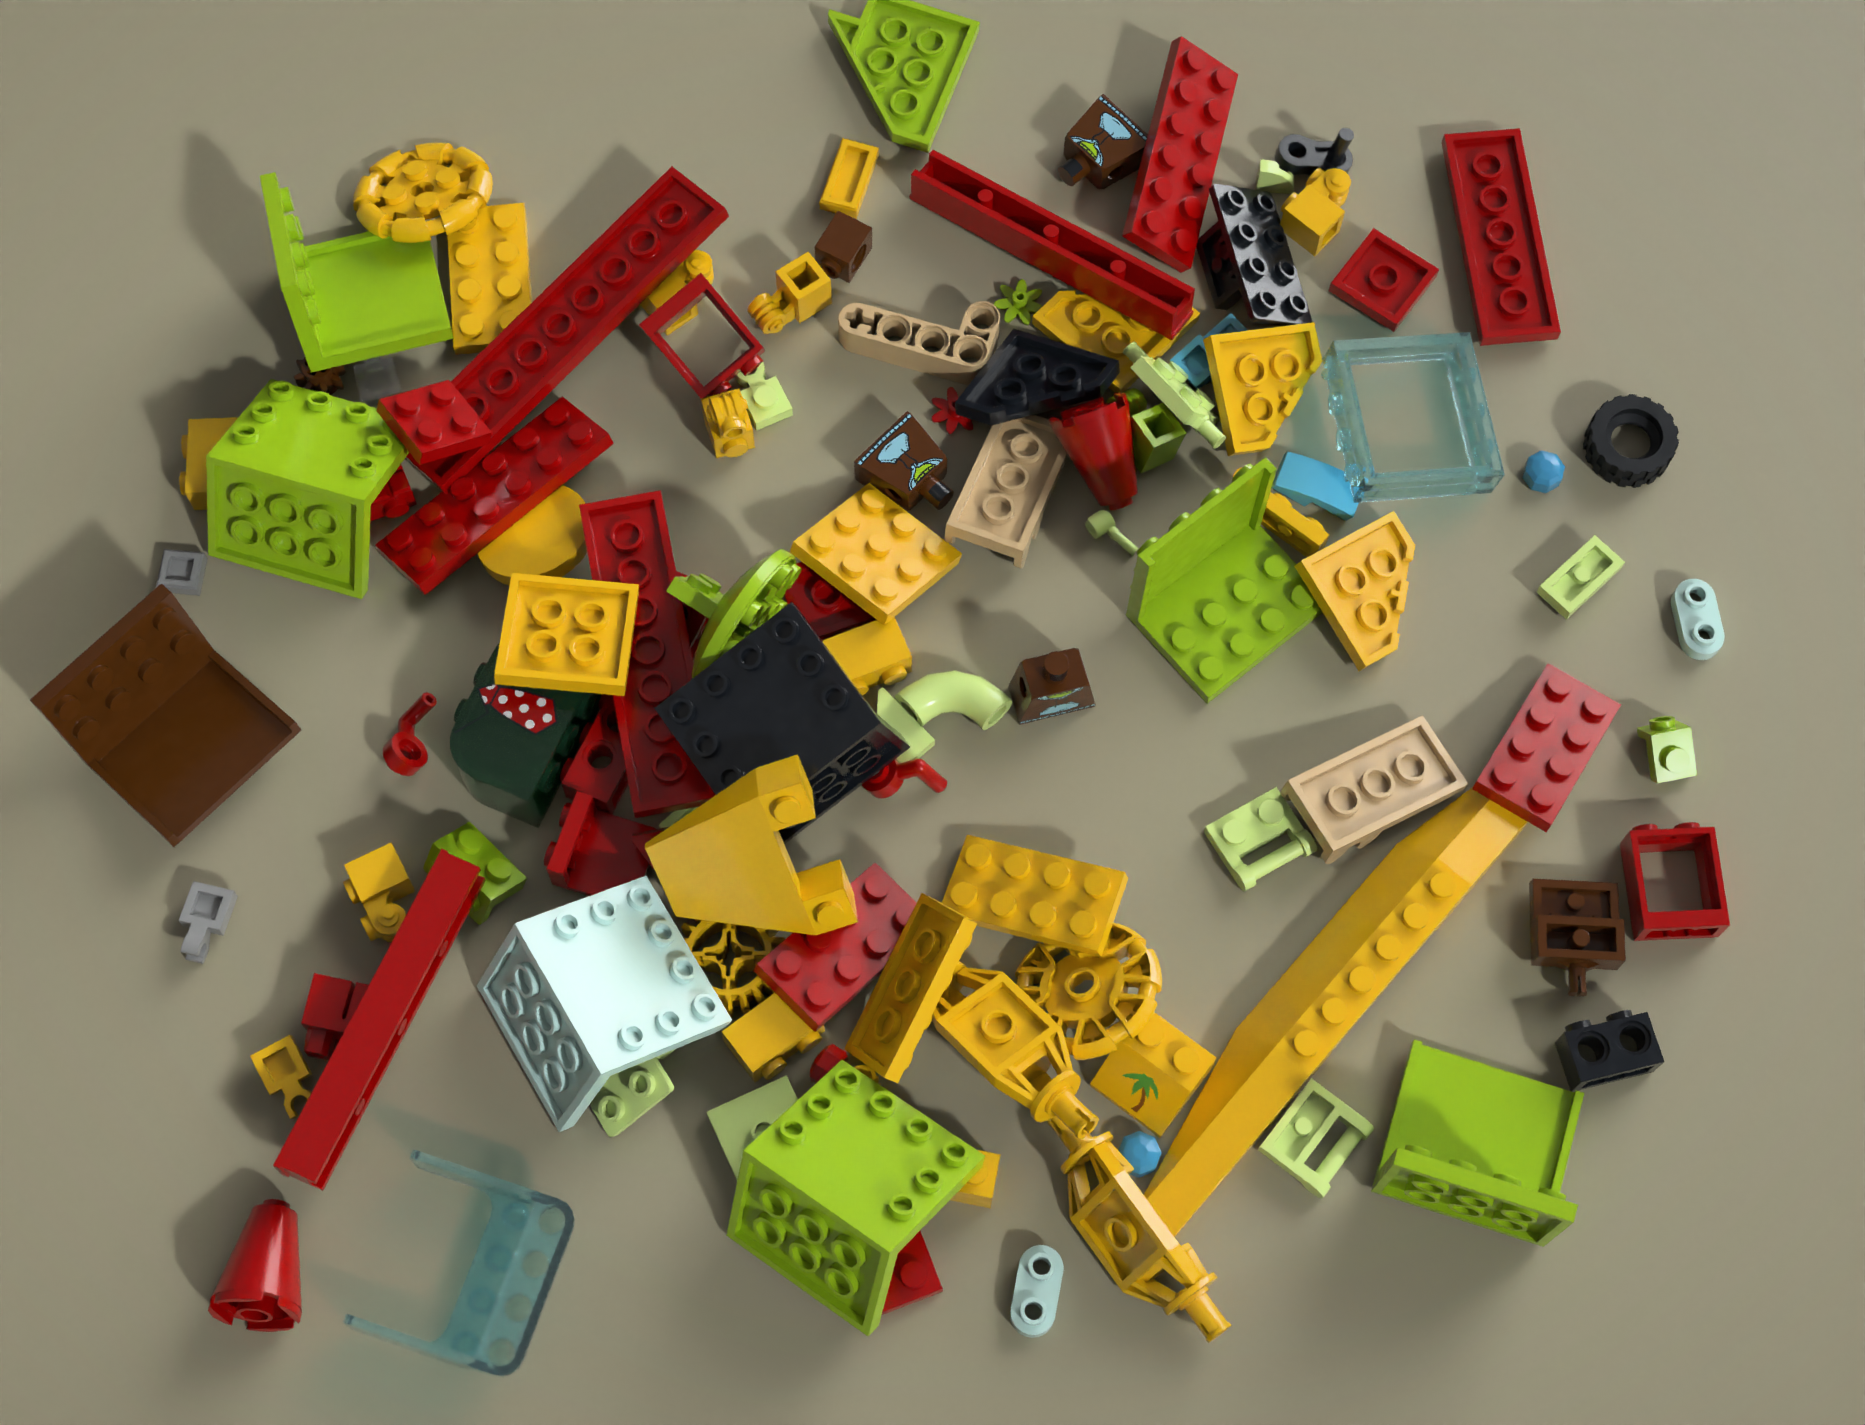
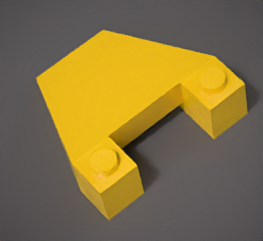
(733, 865)

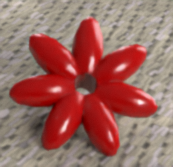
(948, 412)

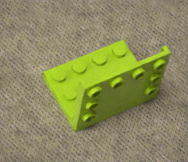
(354, 292)
(299, 485)
(1219, 587)
(1480, 1145)
(844, 1189)

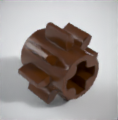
(324, 380)

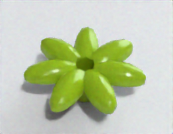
(1019, 302)

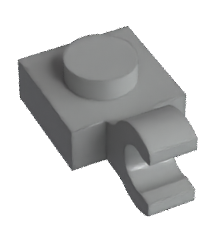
(205, 912)

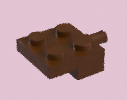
(1576, 928)

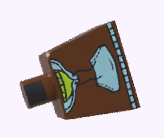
(1102, 146)
(905, 466)
(1052, 684)

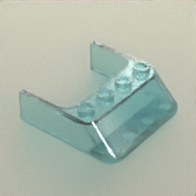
(505, 1281)

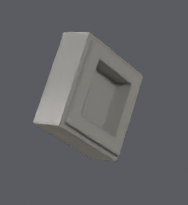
(182, 571)

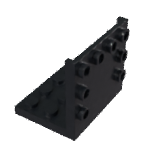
(776, 700)

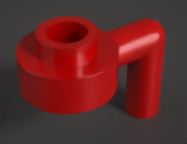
(404, 751)
(891, 778)

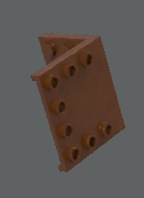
(164, 717)

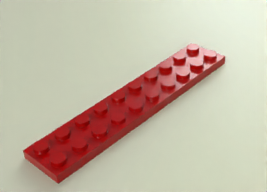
(579, 312)

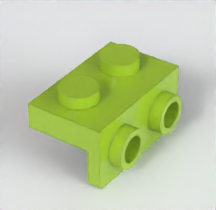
(500, 874)

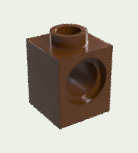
(843, 247)

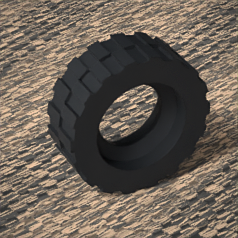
(1634, 411)

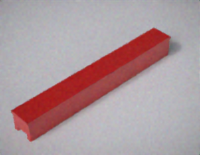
(1053, 244)
(380, 1021)

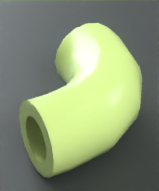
(954, 693)

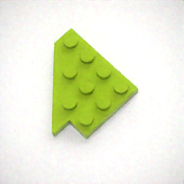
(906, 63)

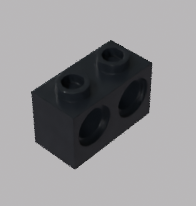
(1612, 1059)

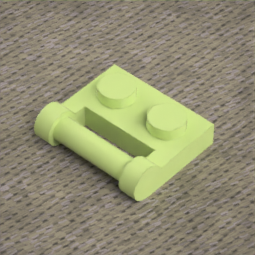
(1254, 827)
(1304, 1128)

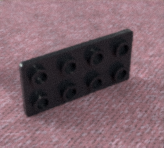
(1251, 259)

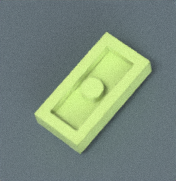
(1580, 577)

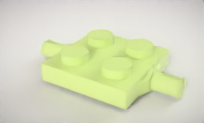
(1169, 385)

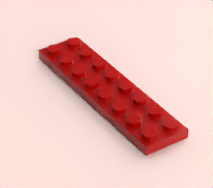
(632, 545)

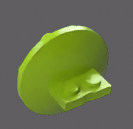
(741, 609)

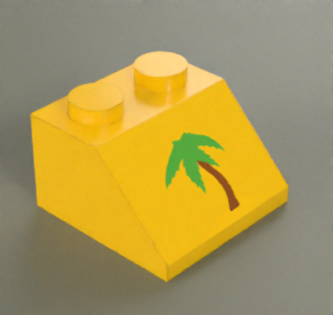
(1153, 1074)

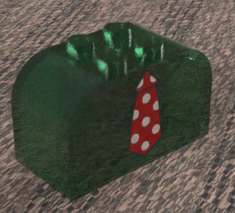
(516, 742)

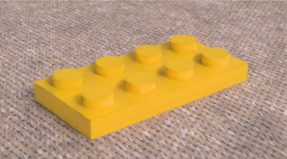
(488, 275)
(1035, 894)
(910, 987)

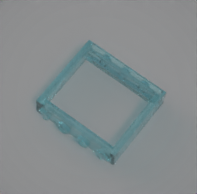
(1474, 418)

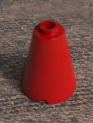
(1101, 448)
(262, 1272)

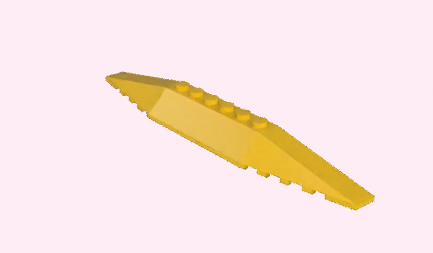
(1327, 995)

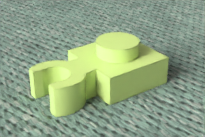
(764, 398)

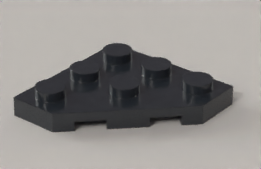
(1034, 377)

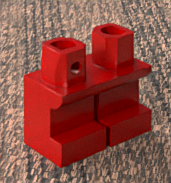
(328, 1012)

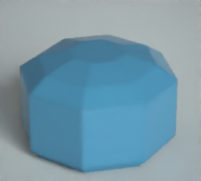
(1543, 471)
(1141, 1152)

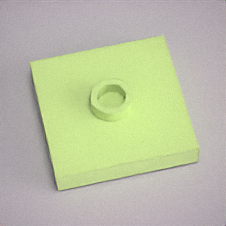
(748, 1116)

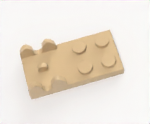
(1008, 488)
(1374, 787)

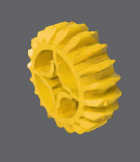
(746, 959)

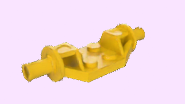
(1012, 1045)
(1130, 1233)

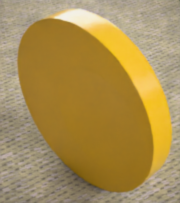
(541, 542)

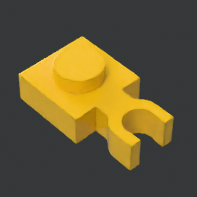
(282, 1069)

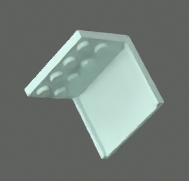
(597, 994)

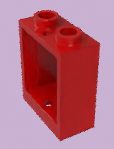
(675, 309)
(1675, 924)

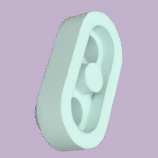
(1697, 616)
(1036, 1290)

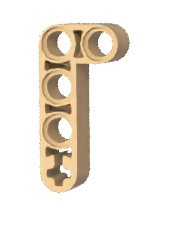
(918, 335)

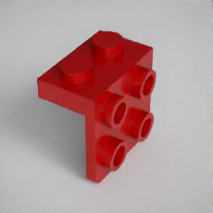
(594, 849)

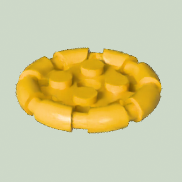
(422, 189)
(1106, 998)

